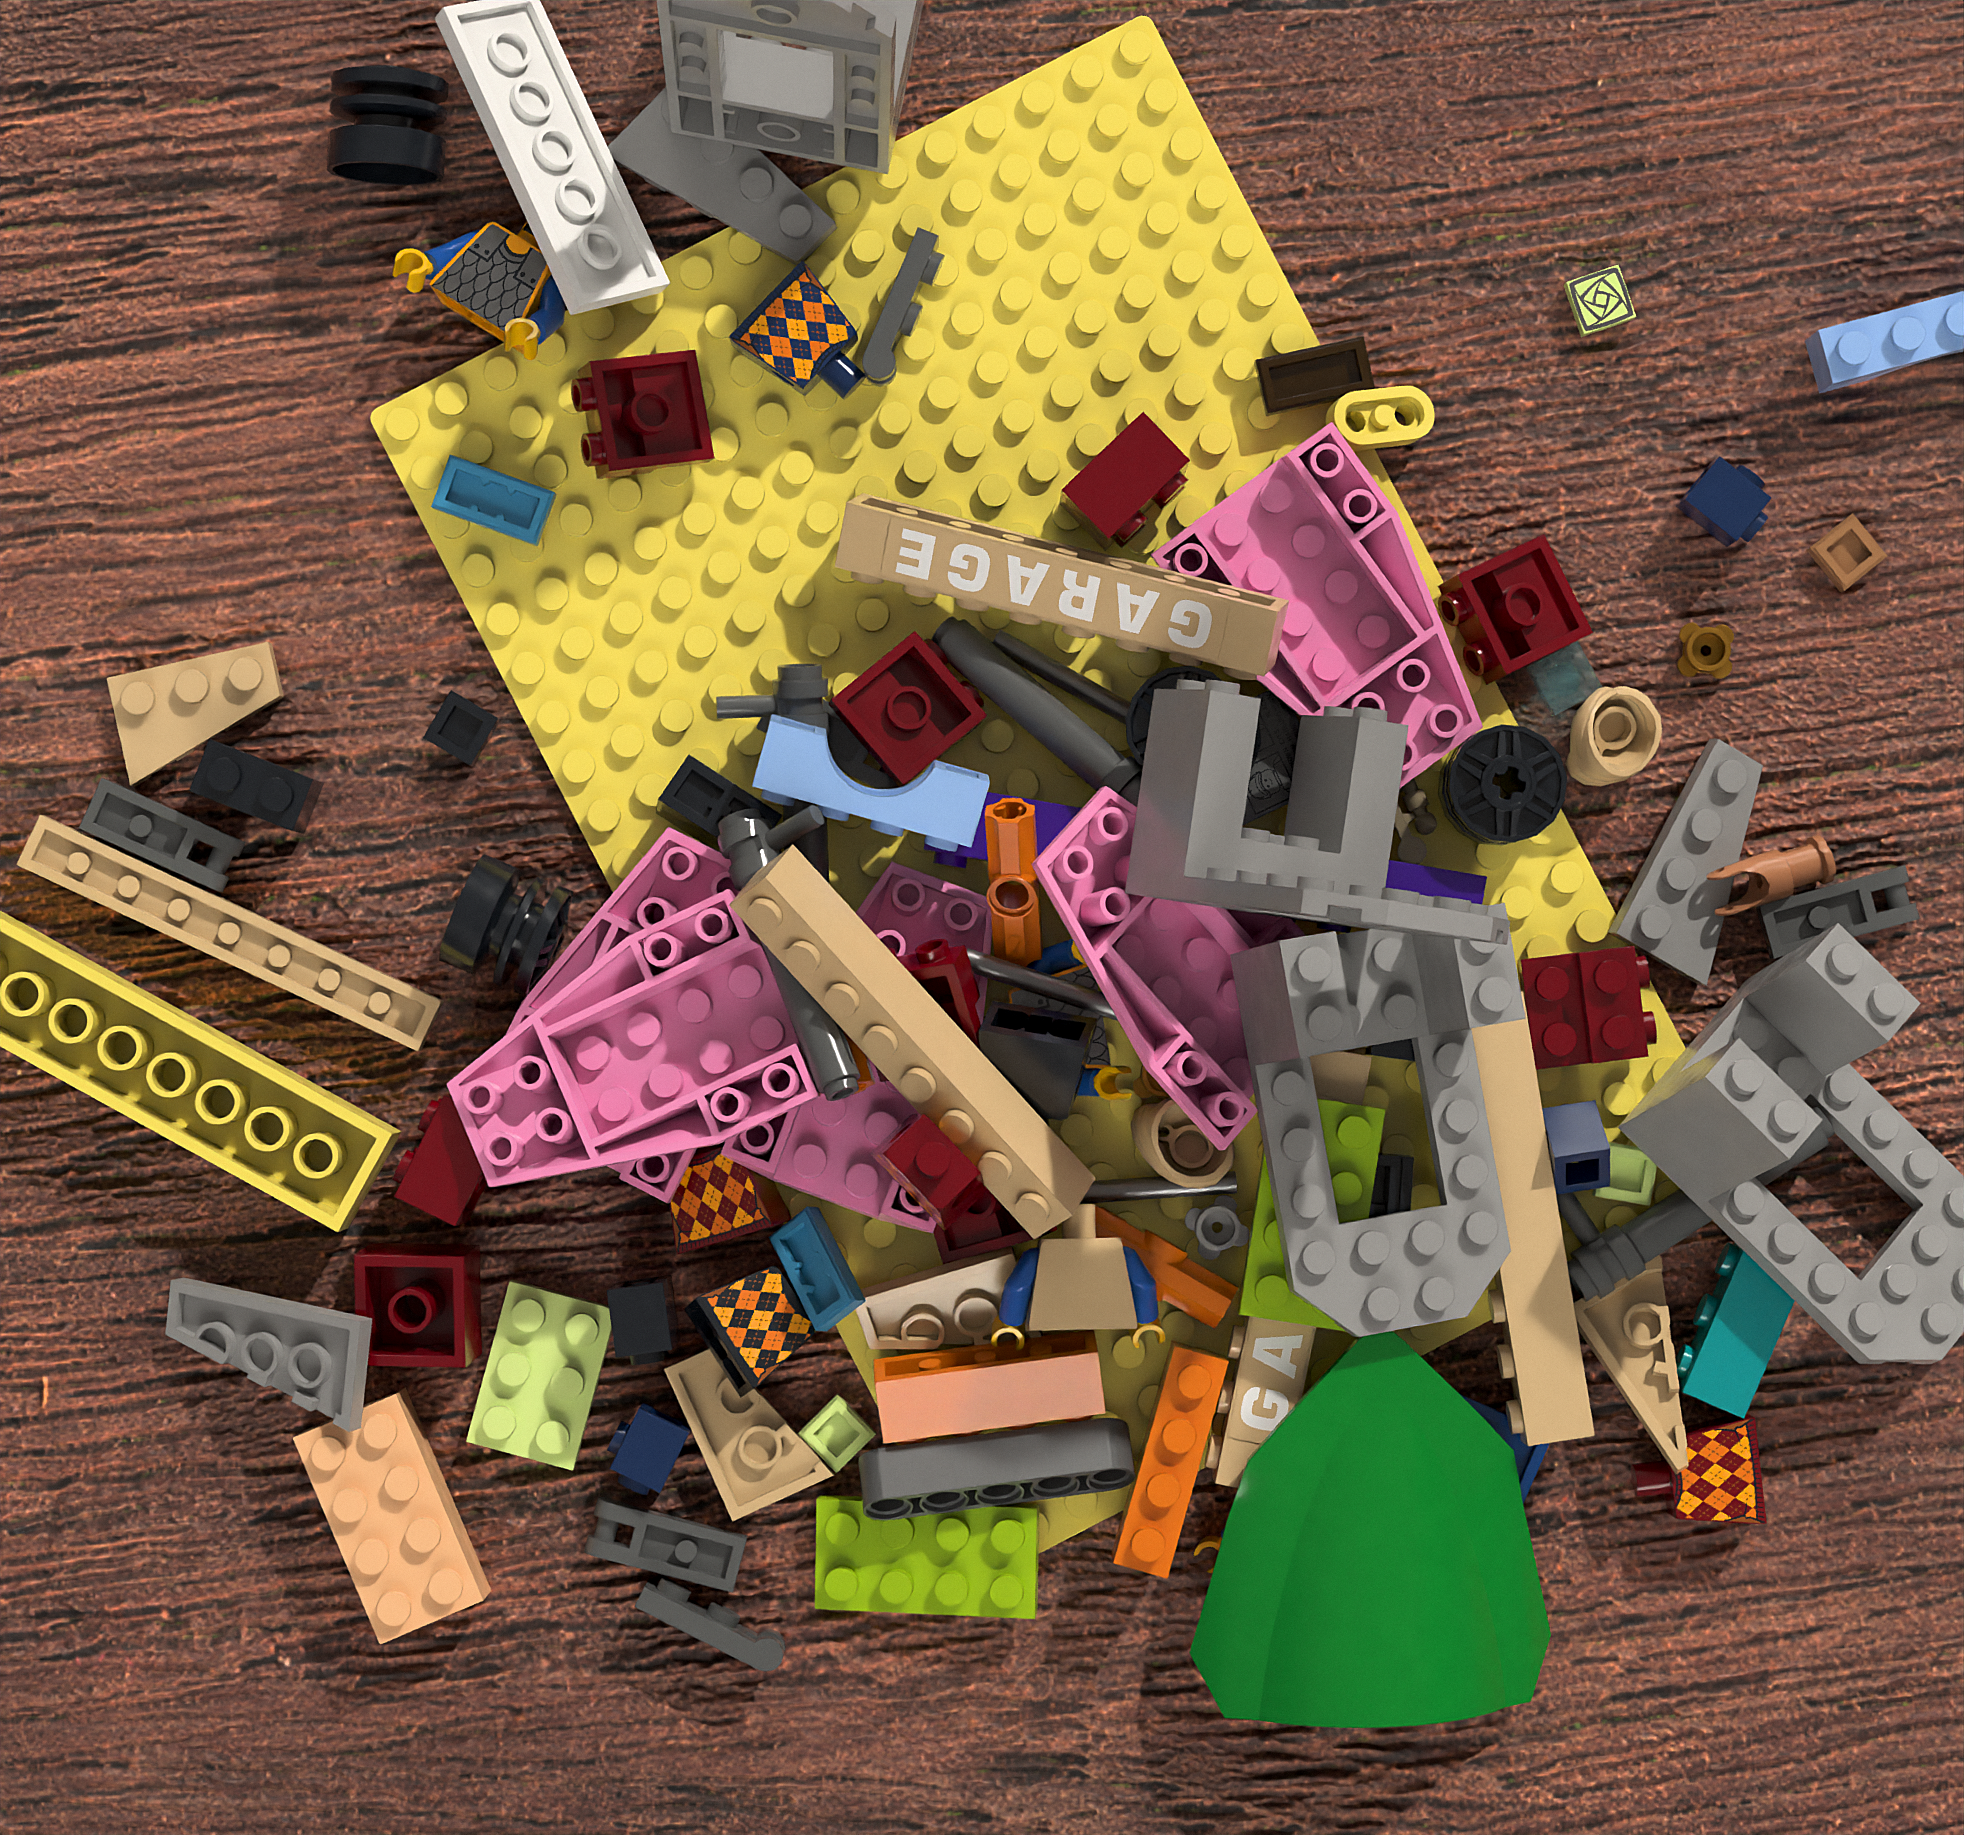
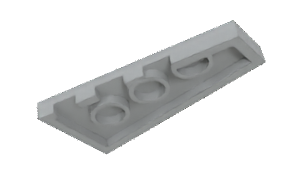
(723, 183)
(1672, 900)
(279, 1342)

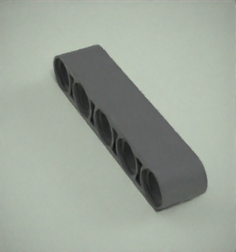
(996, 1469)

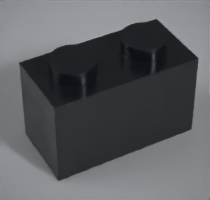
(256, 786)
(643, 1318)

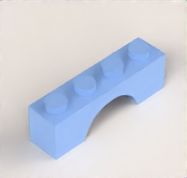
(1886, 342)
(939, 803)

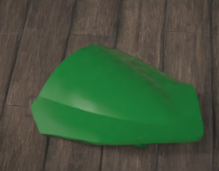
(1375, 1559)

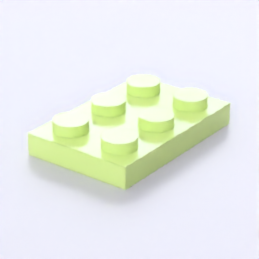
(541, 1375)

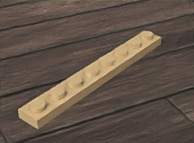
(230, 932)

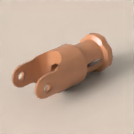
(1777, 873)

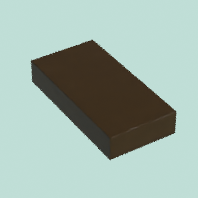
(1313, 375)

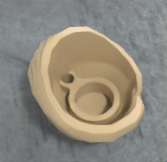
(1613, 736)
(1186, 1153)

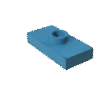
(493, 500)
(817, 1269)

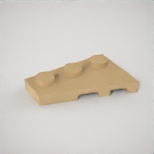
(742, 1439)

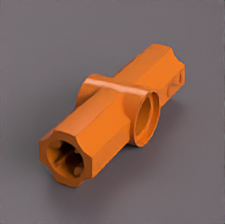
(1014, 908)
(1177, 1278)

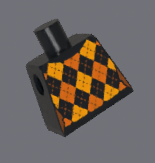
(751, 1326)

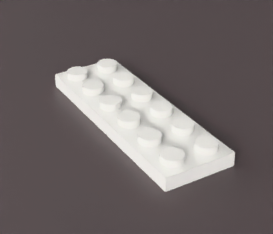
(552, 152)

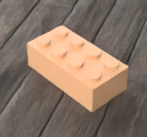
(393, 1517)

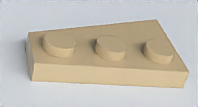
(183, 704)
(939, 1304)

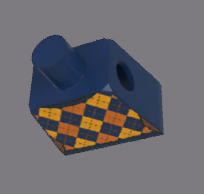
(801, 336)

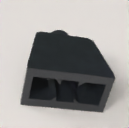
(1039, 1054)

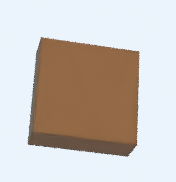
(1846, 552)

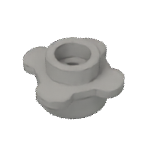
(1232, 1231)

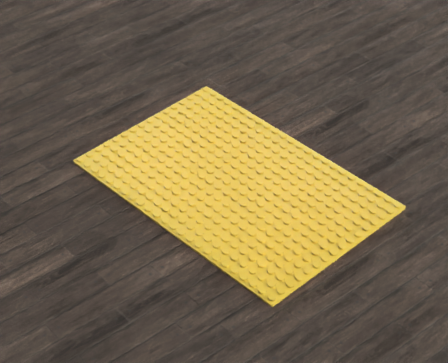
(1080, 283)

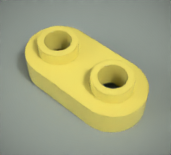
(1375, 417)

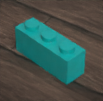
(1734, 1334)

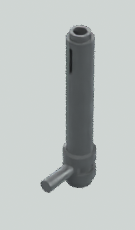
(798, 697)
(1037, 710)
(751, 845)
(1626, 1249)

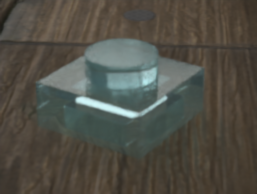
(1564, 678)

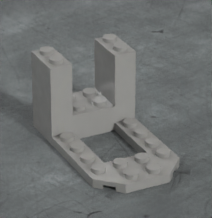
(816, 103)
(1336, 827)
(1361, 992)
(1746, 1105)

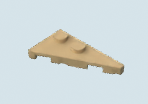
(1635, 1348)

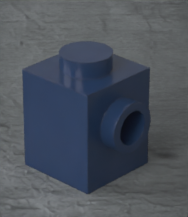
(1726, 502)
(1578, 1136)
(647, 1449)

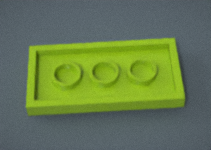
(1352, 1150)
(928, 1564)

